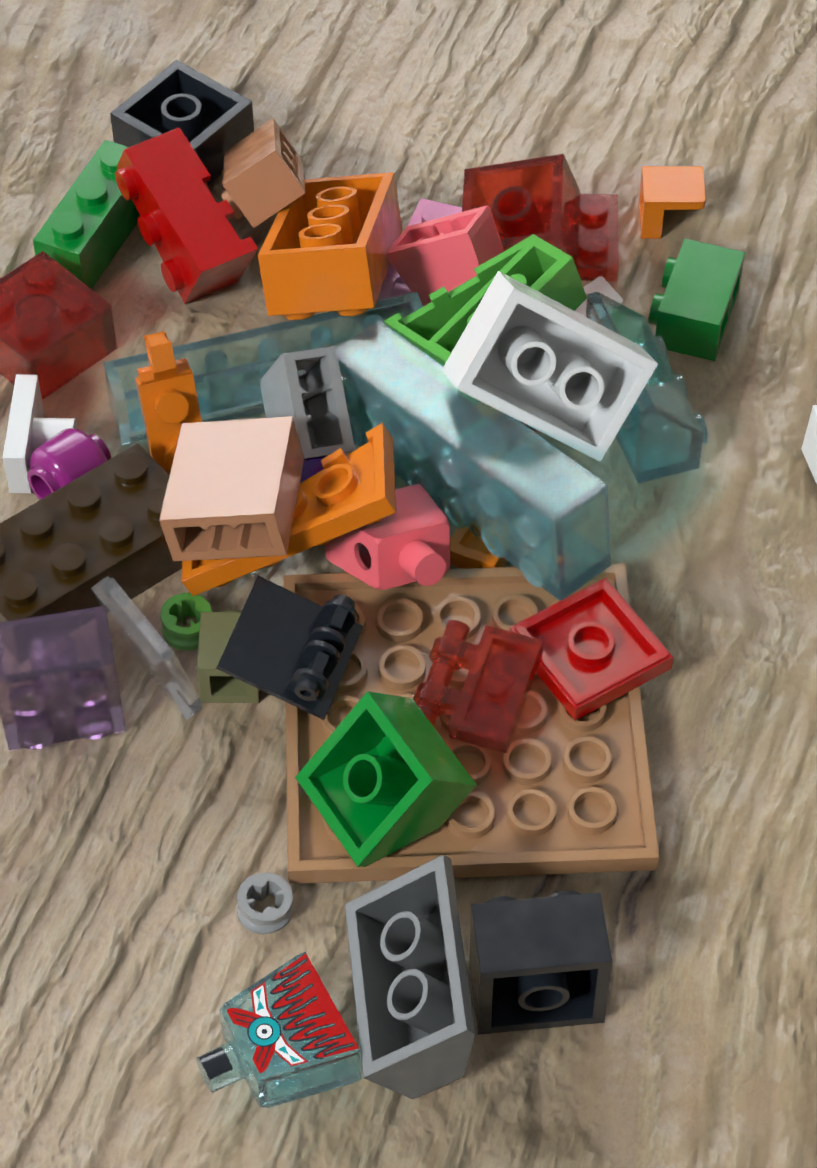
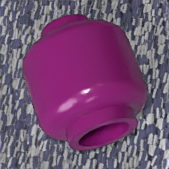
(64, 460)

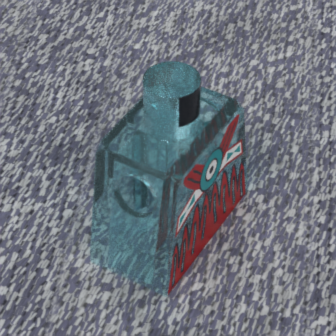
(283, 1039)

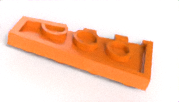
(335, 501)

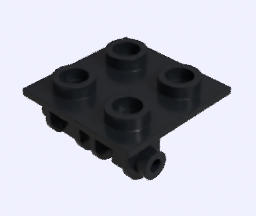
(292, 645)

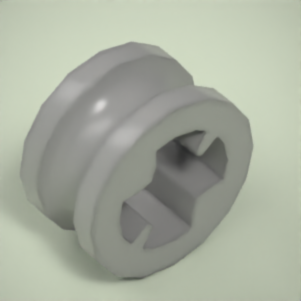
(256, 888)

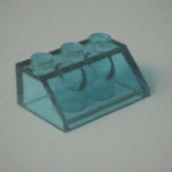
(661, 430)

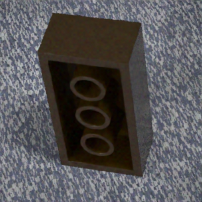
(83, 534)

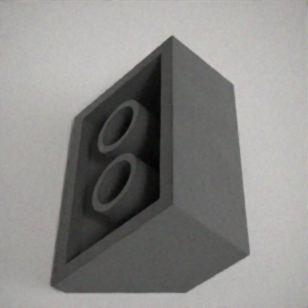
(411, 981)

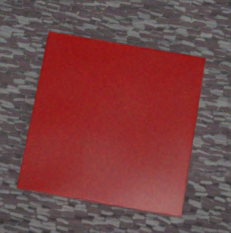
(594, 648)

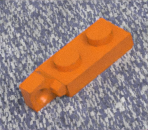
(165, 398)

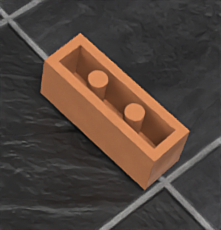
(262, 174)

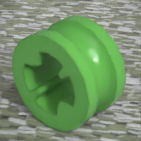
(177, 608)

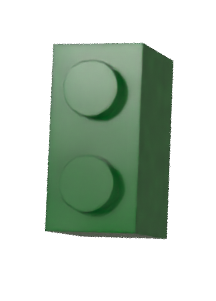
(697, 298)

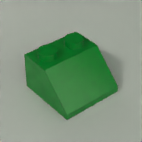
(384, 778)

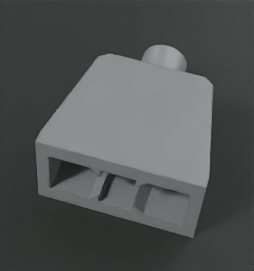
(313, 399)

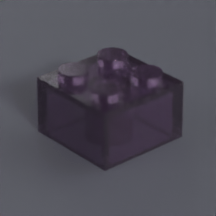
(58, 679)

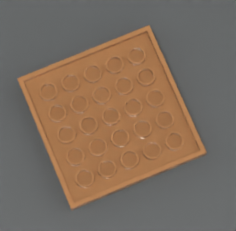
(552, 804)

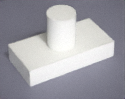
(27, 431)

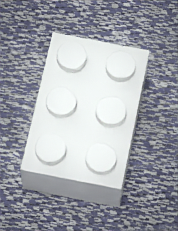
(549, 366)

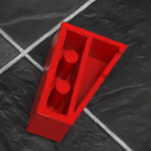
(182, 216)

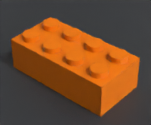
(331, 247)

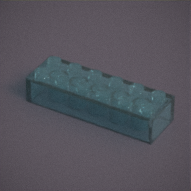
(478, 463)

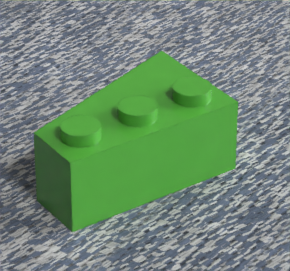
(532, 262)

